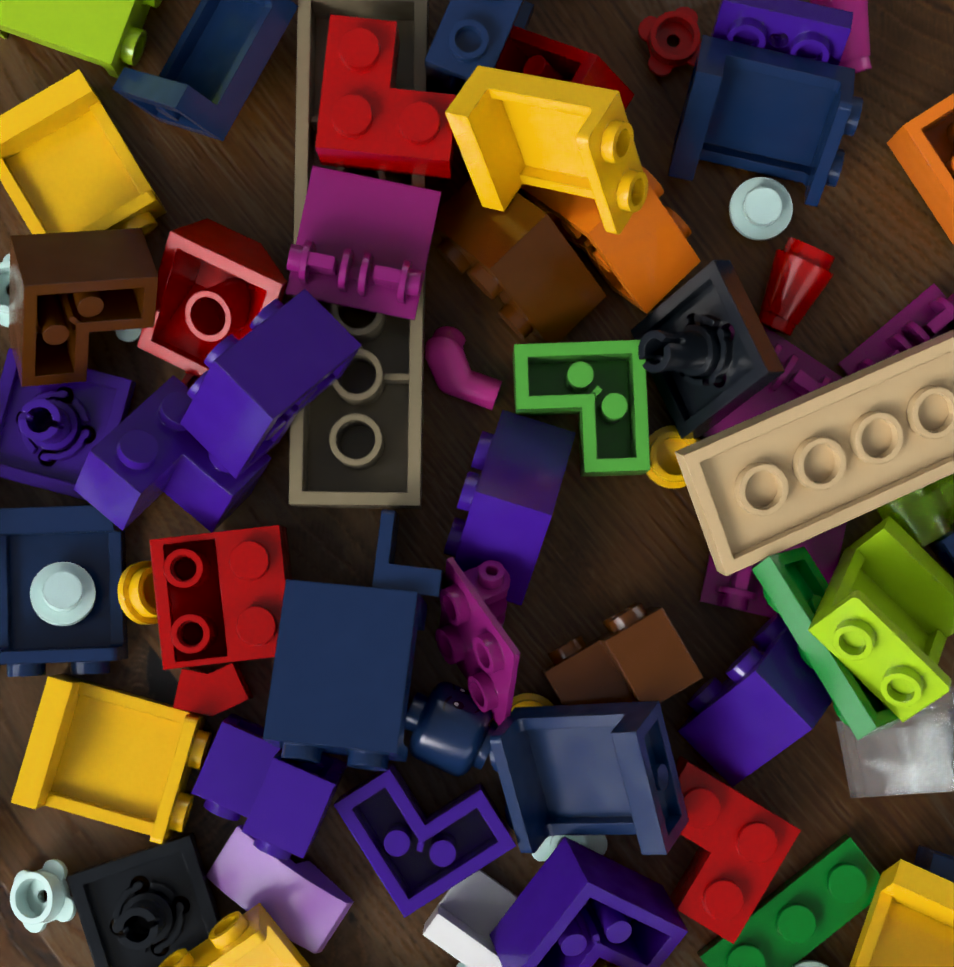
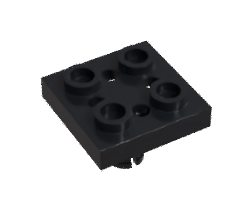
(693, 358)
(146, 917)

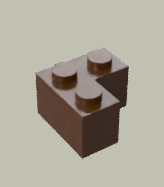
(520, 260)
(74, 287)
(629, 663)

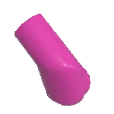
(452, 371)

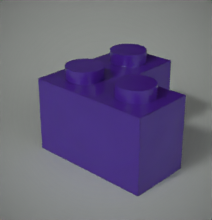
(266, 379)
(158, 455)
(510, 498)
(759, 708)
(278, 796)
(417, 852)
(587, 910)

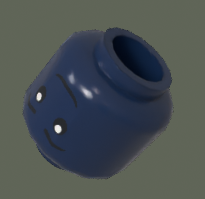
(449, 729)

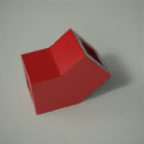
(211, 691)

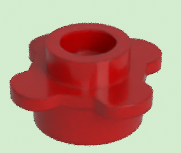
(656, 31)

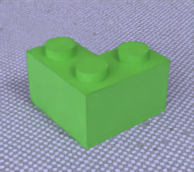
(602, 386)

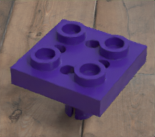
(786, 27)
(38, 421)

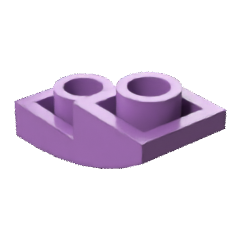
(294, 895)

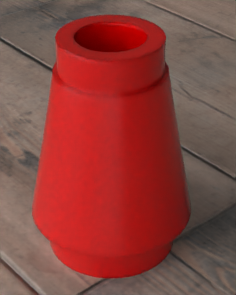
(794, 284)

